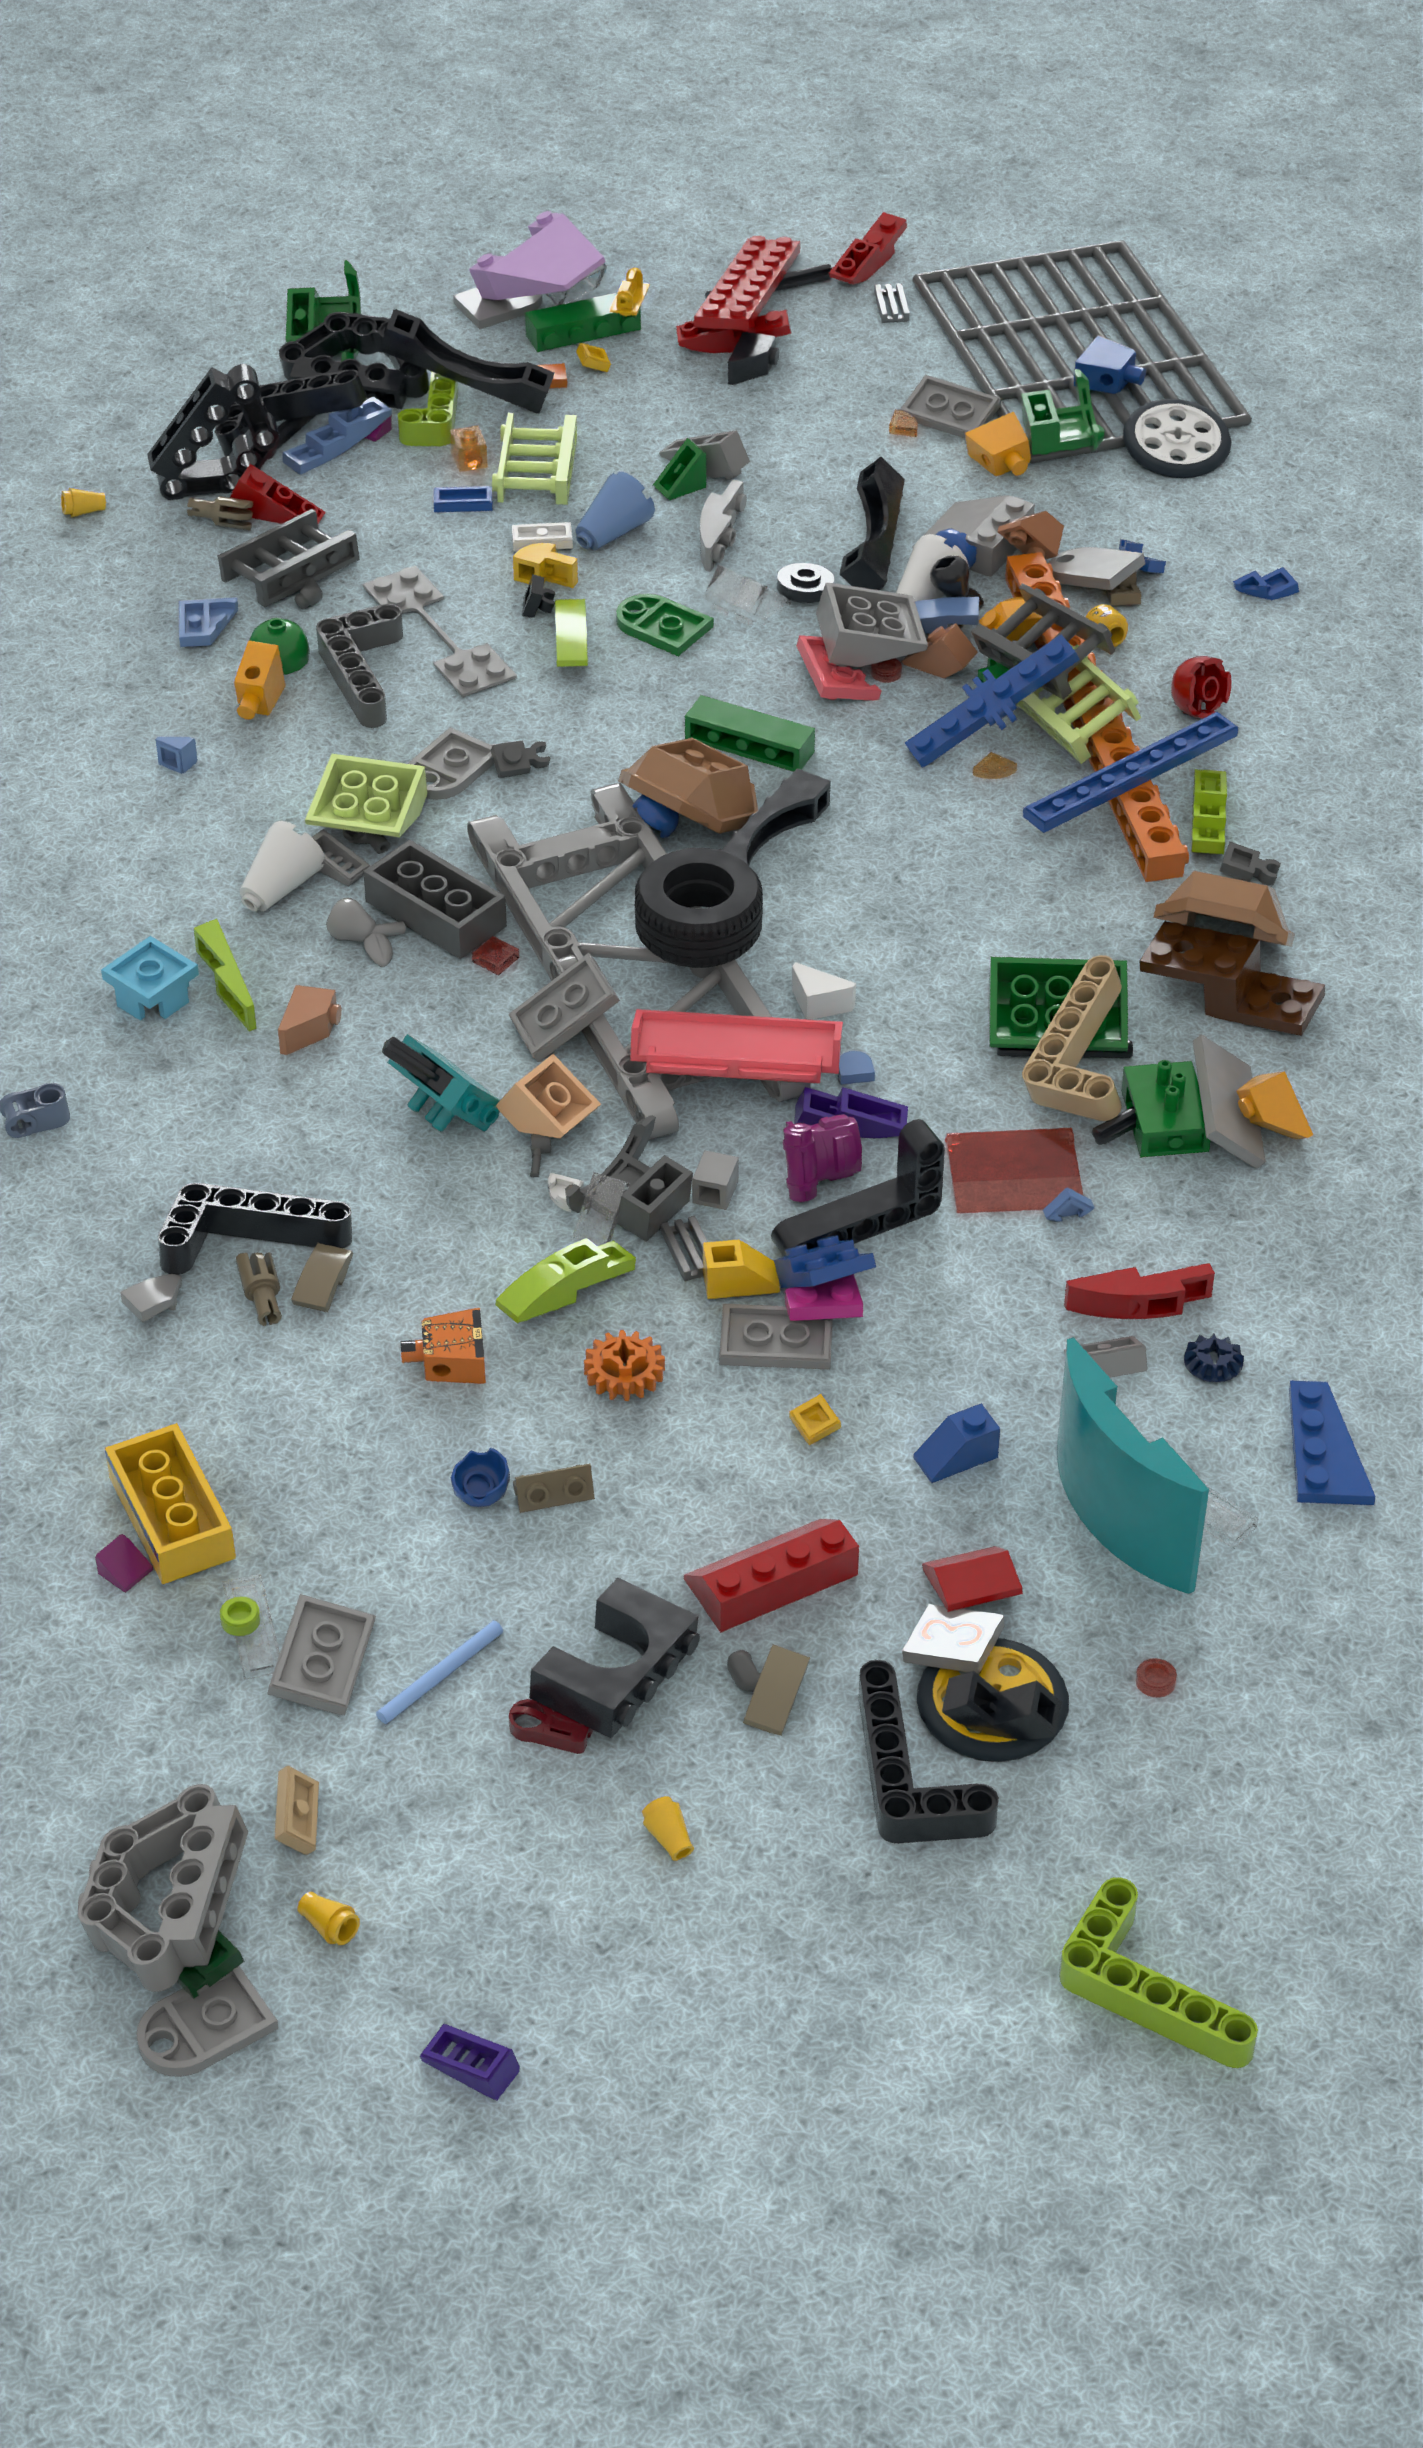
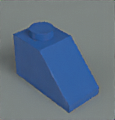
(959, 1444)

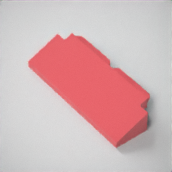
(735, 1046)

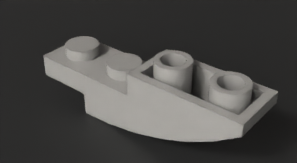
(718, 521)

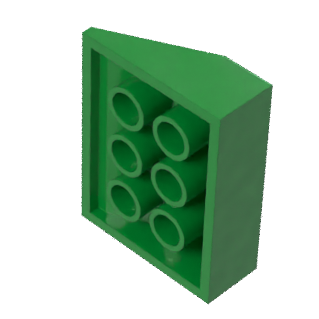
(1030, 992)

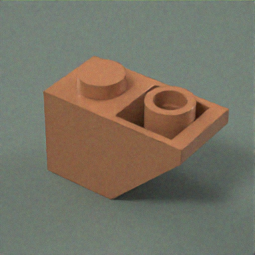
(1034, 534)
(946, 653)

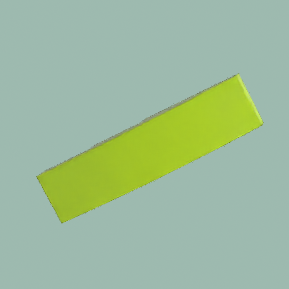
(571, 632)
(1209, 811)

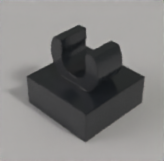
(537, 597)

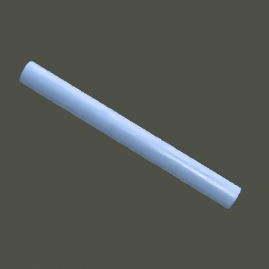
(439, 1672)

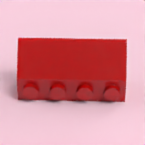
(775, 1572)

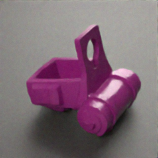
(820, 1153)

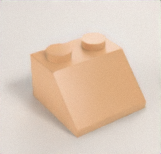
(547, 1101)

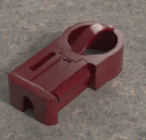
(553, 1731)

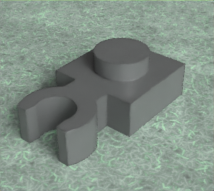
(515, 759)
(1245, 864)

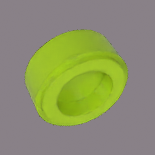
(240, 1616)

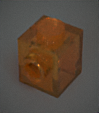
(468, 448)

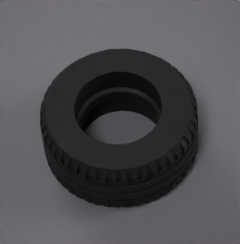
(698, 935)

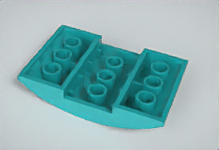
(1124, 1489)

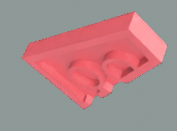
(830, 679)

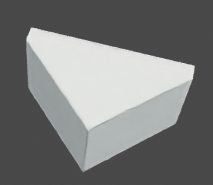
(821, 993)

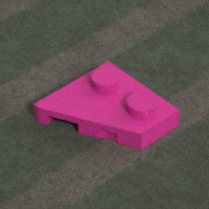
(825, 1301)

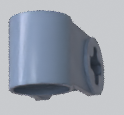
(38, 1110)

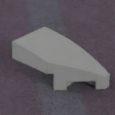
(152, 1296)

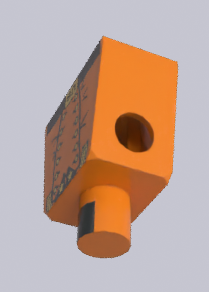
(449, 1348)

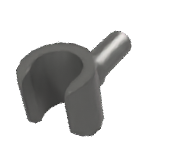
(539, 1145)

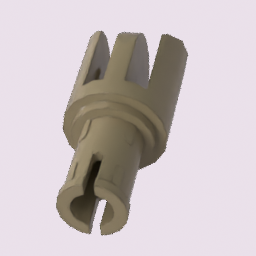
(223, 511)
(260, 1284)

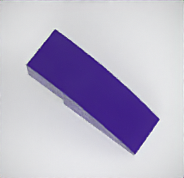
(873, 1115)

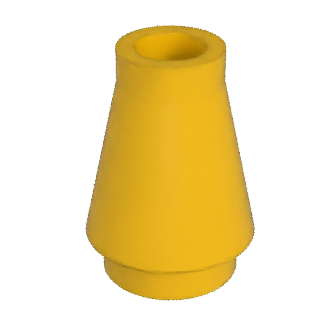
(80, 502)
(668, 1827)
(331, 1919)

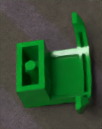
(309, 310)
(1061, 428)

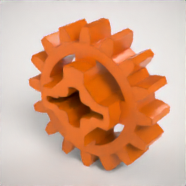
(606, 1368)

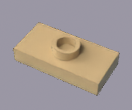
(296, 1810)

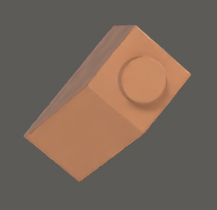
(308, 1018)

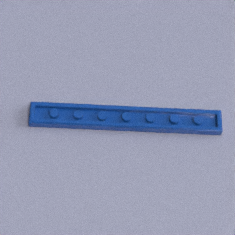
(1130, 772)

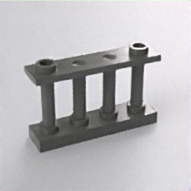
(288, 575)
(1010, 653)

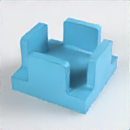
(150, 976)

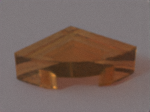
(903, 424)
(993, 765)

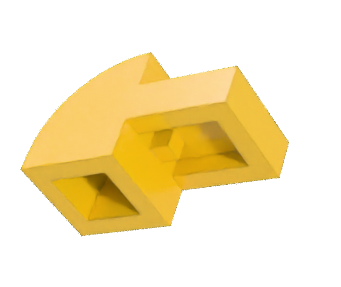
(545, 562)

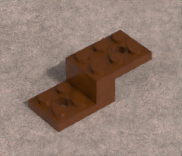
(1232, 978)

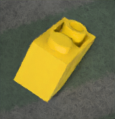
(737, 1270)

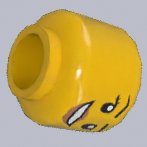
(1112, 620)

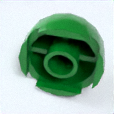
(290, 640)

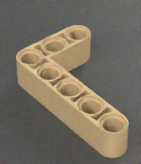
(1052, 1069)

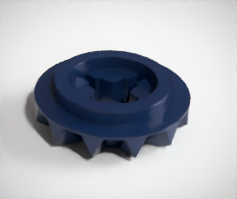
(1199, 1362)

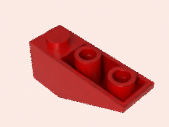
(270, 498)

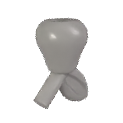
(352, 923)

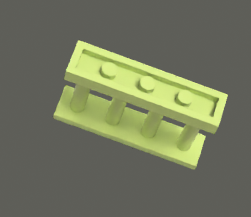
(560, 467)
(1059, 724)

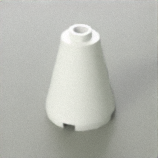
(924, 555)
(280, 866)

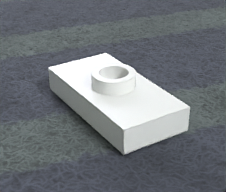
(552, 533)

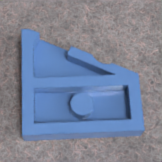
(204, 620)

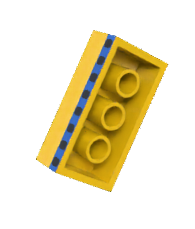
(170, 1503)

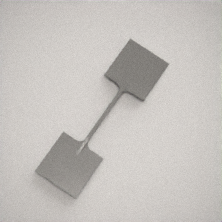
(465, 670)

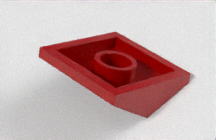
(973, 1578)

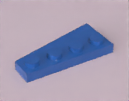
(1323, 1450)

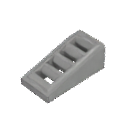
(341, 853)

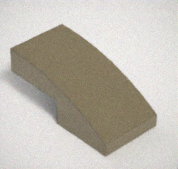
(1125, 593)
(321, 1276)
(776, 1690)

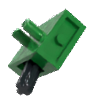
(1160, 1110)

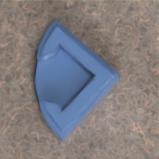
(1068, 1204)

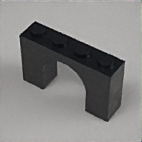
(610, 1696)

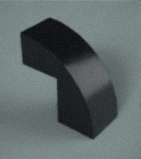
(1014, 1713)

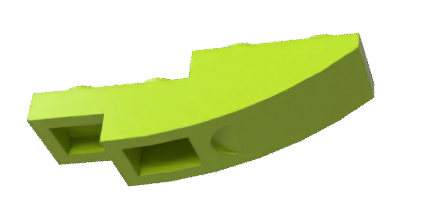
(559, 1276)

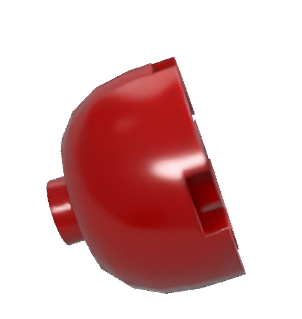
(1200, 681)

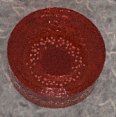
(887, 671)
(1156, 1677)

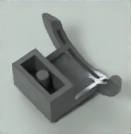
(653, 1192)

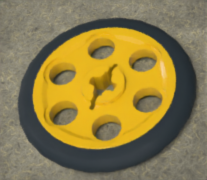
(981, 1746)

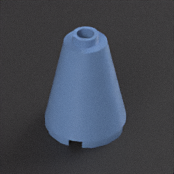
(614, 511)

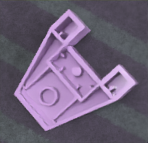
(543, 264)

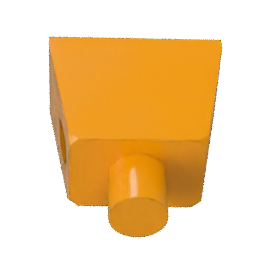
(1000, 446)
(259, 680)

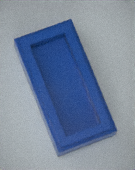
(463, 499)

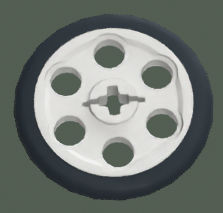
(1159, 460)

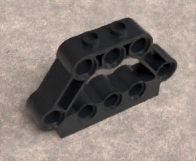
(340, 331)
(212, 476)

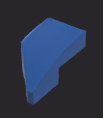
(1151, 565)
(1270, 587)

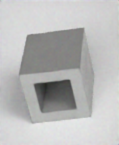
(715, 1180)

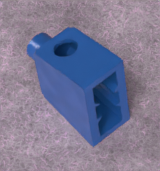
(1109, 366)

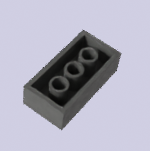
(435, 899)

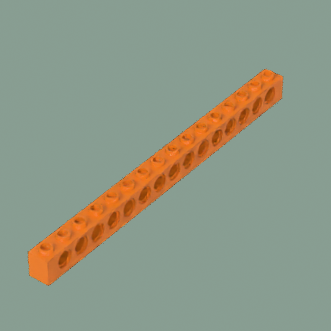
(1138, 811)

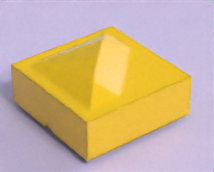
(593, 357)
(815, 1419)

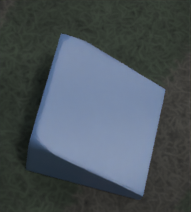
(176, 753)

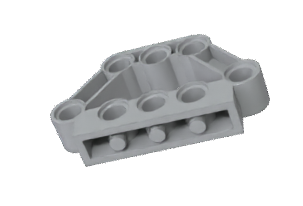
(201, 1882)

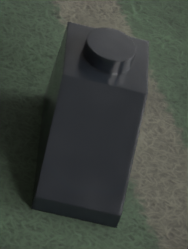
(752, 357)

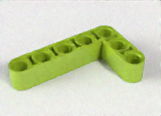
(1143, 1985)

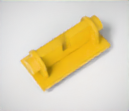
(630, 294)

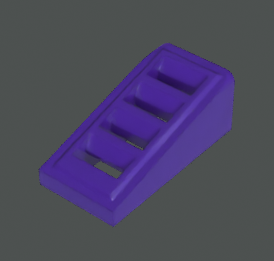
(490, 2078)

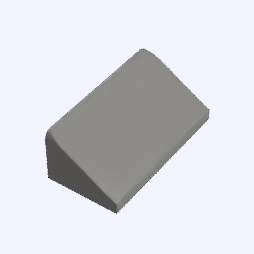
(1118, 1356)

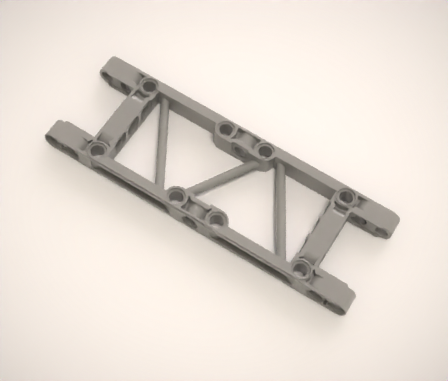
(622, 840)

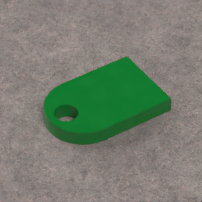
(662, 622)

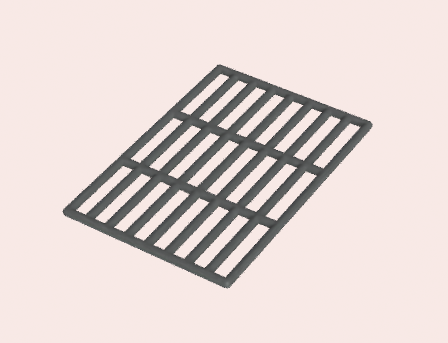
(1061, 320)

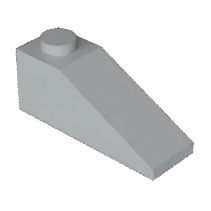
(723, 453)

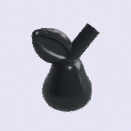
(952, 579)

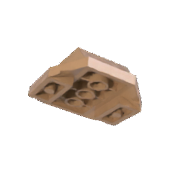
(695, 783)
(1230, 901)

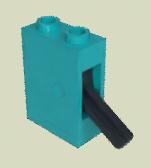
(444, 1082)

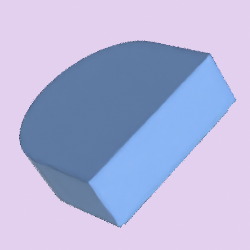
(855, 1068)

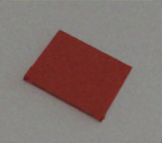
(1011, 1168)

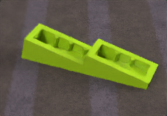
(229, 983)

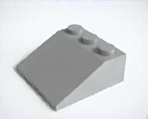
(980, 523)
(868, 625)

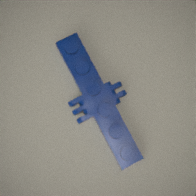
(992, 700)

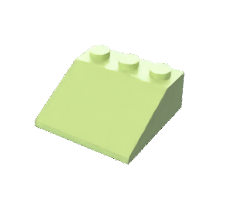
(368, 796)

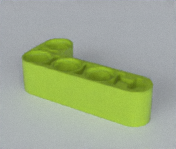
(431, 424)

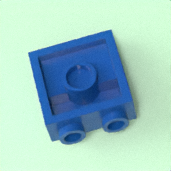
(821, 1264)

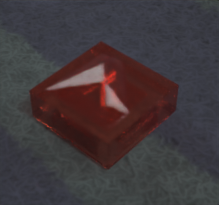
(495, 955)

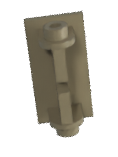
(554, 1488)

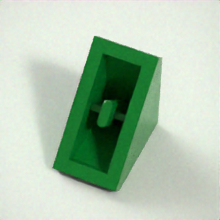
(684, 472)

